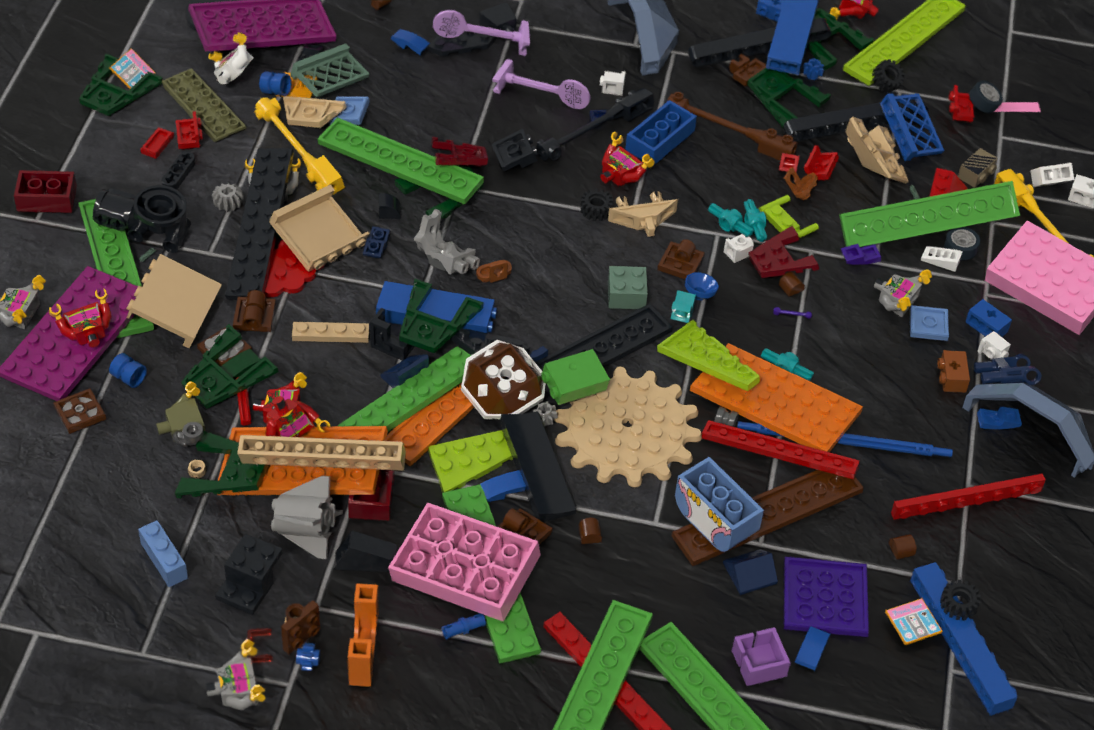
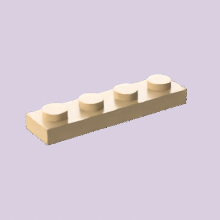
(330, 332)

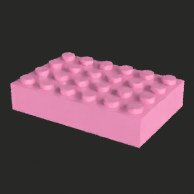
(1046, 276)
(465, 561)

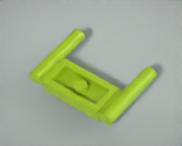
(782, 220)

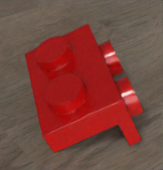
(960, 105)
(188, 133)
(821, 163)

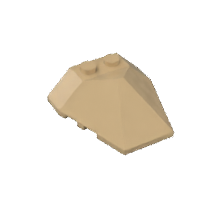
(875, 150)

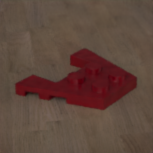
(460, 154)
(774, 260)

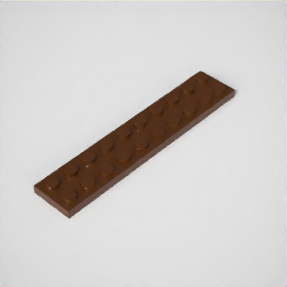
(780, 506)

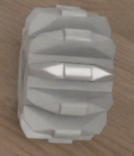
(227, 197)

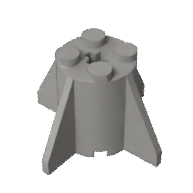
(306, 516)

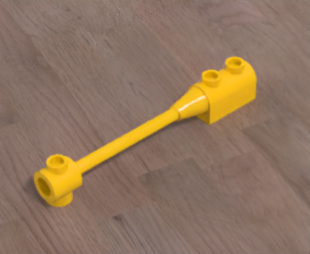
(318, 169)
(1025, 197)

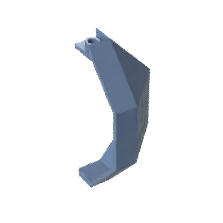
(655, 32)
(1067, 419)

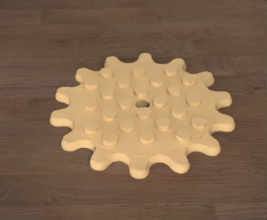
(647, 446)

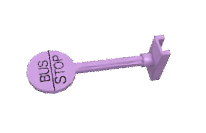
(452, 24)
(570, 91)

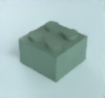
(627, 287)

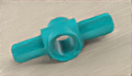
(755, 219)
(730, 220)
(789, 362)

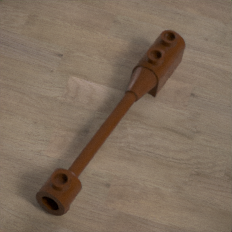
(769, 141)

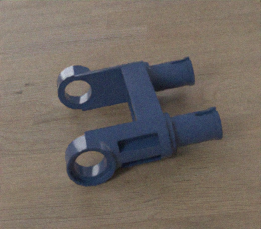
(1005, 370)

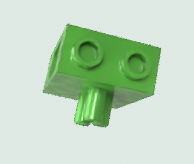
(575, 377)

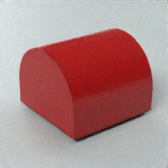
(788, 161)

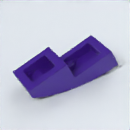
(859, 256)

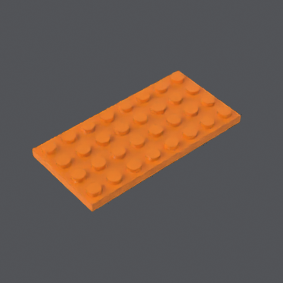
(783, 403)
(343, 481)

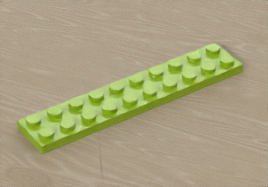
(904, 37)

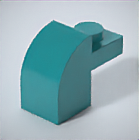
(683, 306)

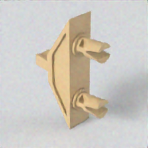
(643, 216)

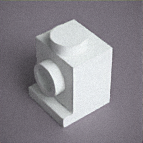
(613, 83)
(738, 247)
(994, 346)

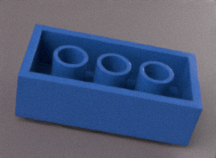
(661, 132)

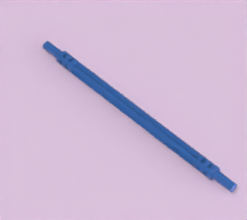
(868, 442)

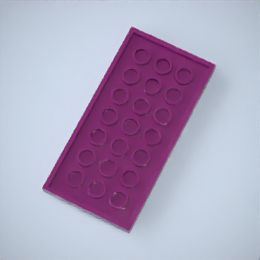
(263, 23)
(53, 362)

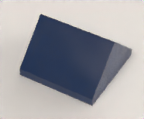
(405, 369)
(751, 571)

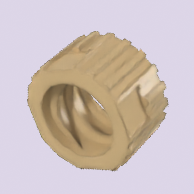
(195, 464)

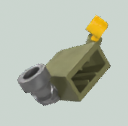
(184, 419)

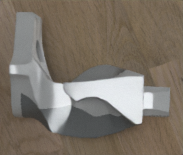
(443, 254)

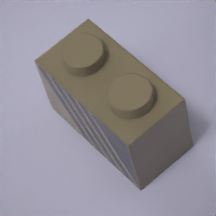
(977, 168)

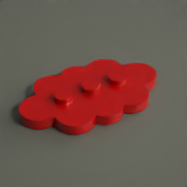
(287, 273)

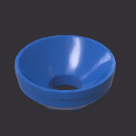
(701, 282)

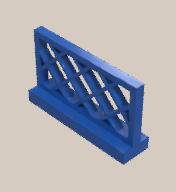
(900, 127)

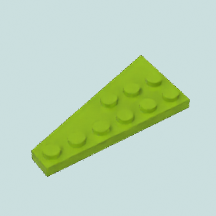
(707, 354)
(468, 458)

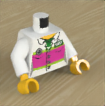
(232, 64)

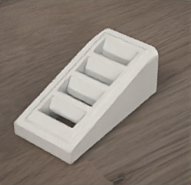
(947, 258)

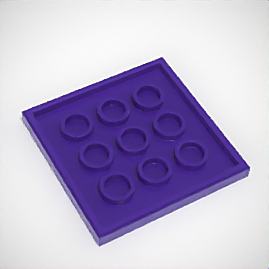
(825, 596)

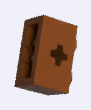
(954, 371)

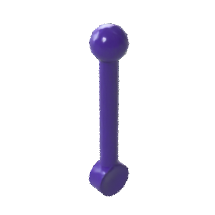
(777, 311)

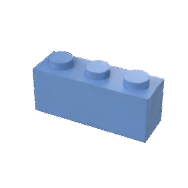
(163, 553)

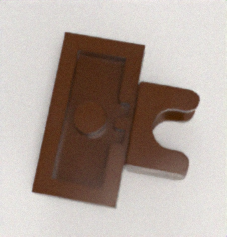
(745, 69)

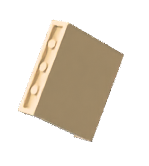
(317, 229)
(174, 298)

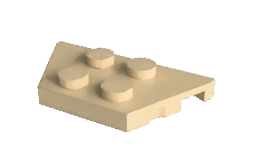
(311, 111)

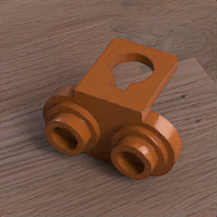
(803, 186)
(494, 271)

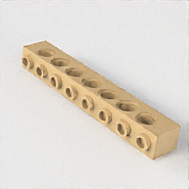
(322, 452)

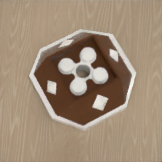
(498, 396)

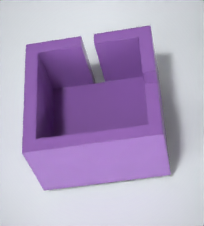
(763, 661)

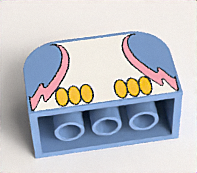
(717, 505)

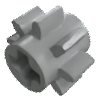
(547, 413)

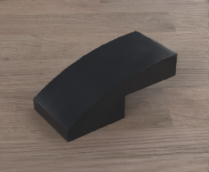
(310, 50)

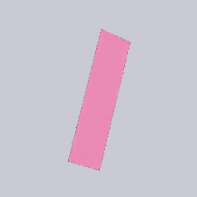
(1018, 107)

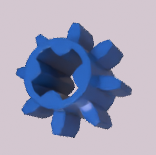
(813, 69)
(308, 657)

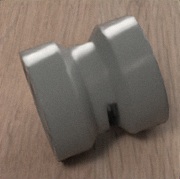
(724, 417)

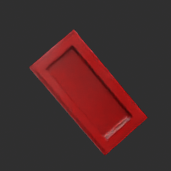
(157, 143)

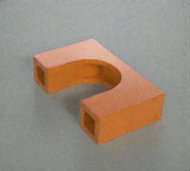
(363, 645)

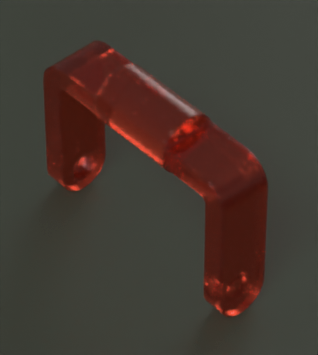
(259, 632)

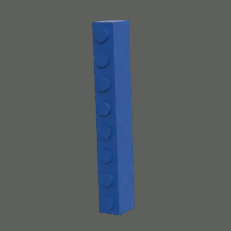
(965, 643)

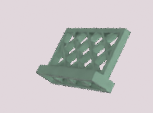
(322, 62)

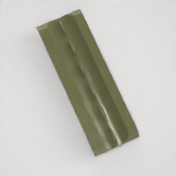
(197, 96)

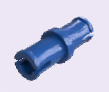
(463, 625)

